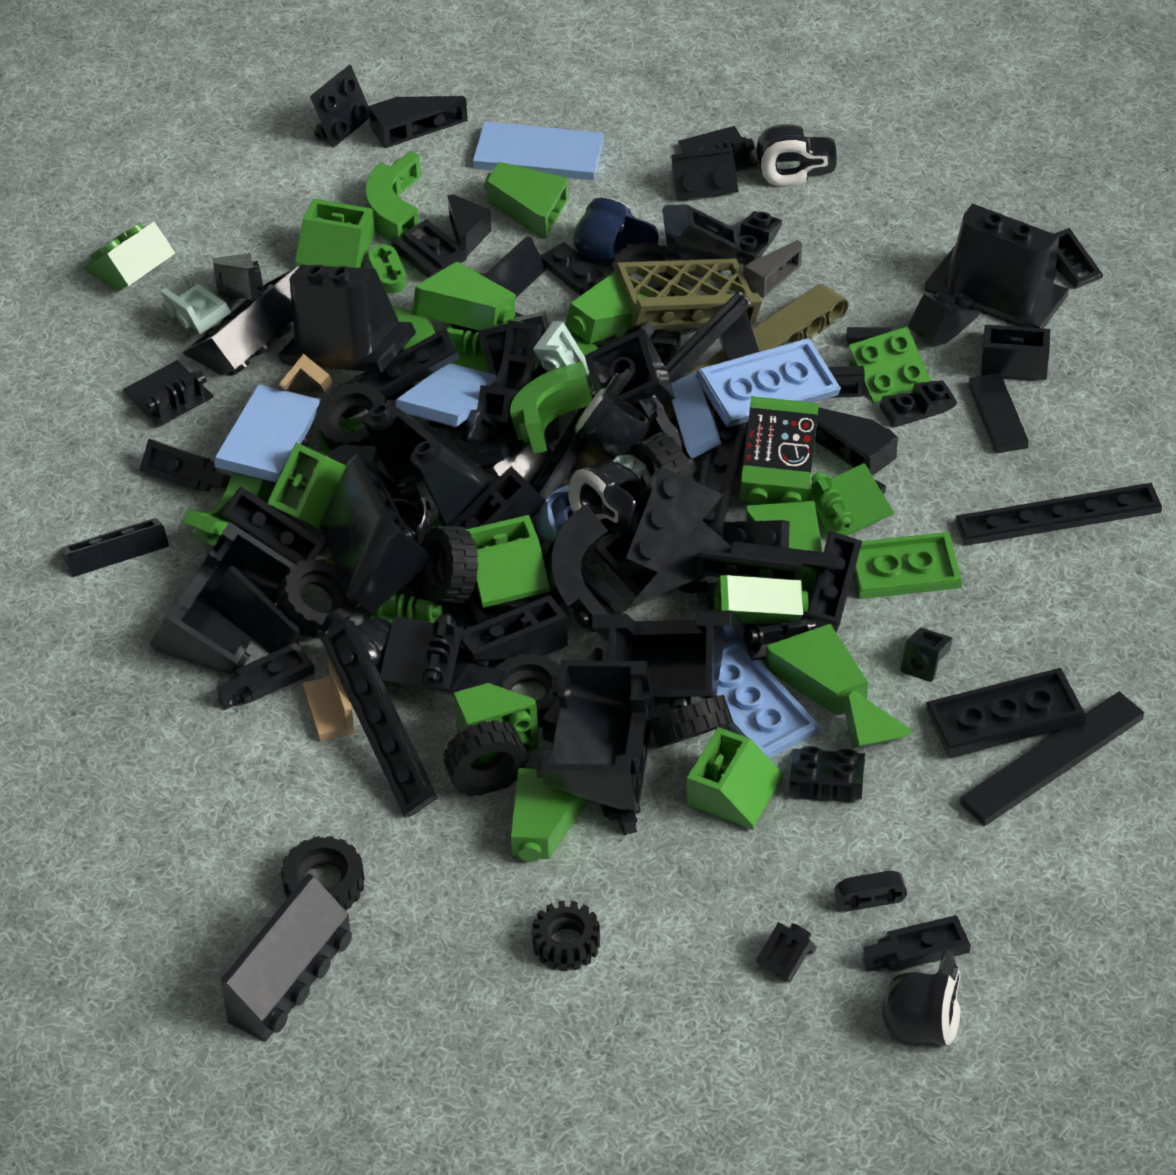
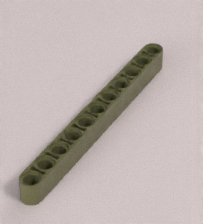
(795, 322)

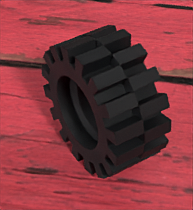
(566, 918)

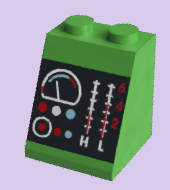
(778, 451)

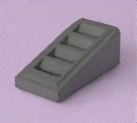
(773, 268)

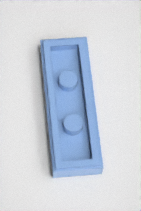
(694, 416)

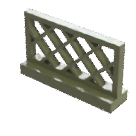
(687, 308)

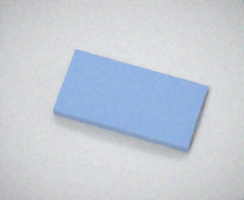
(539, 148)
(782, 372)
(446, 395)
(267, 433)
(761, 704)

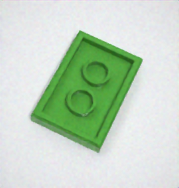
(906, 566)

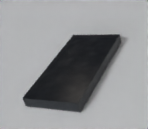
(1005, 712)

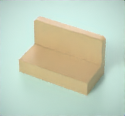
(306, 369)
(329, 706)

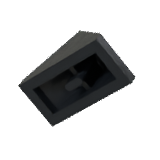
(469, 222)

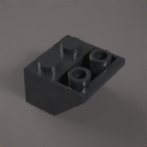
(698, 235)
(1016, 351)

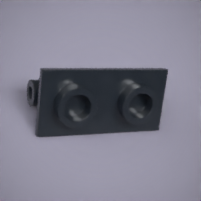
(760, 636)

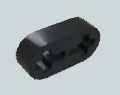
(870, 890)

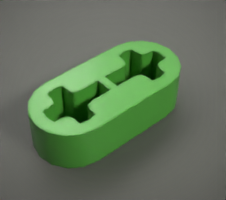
(393, 267)

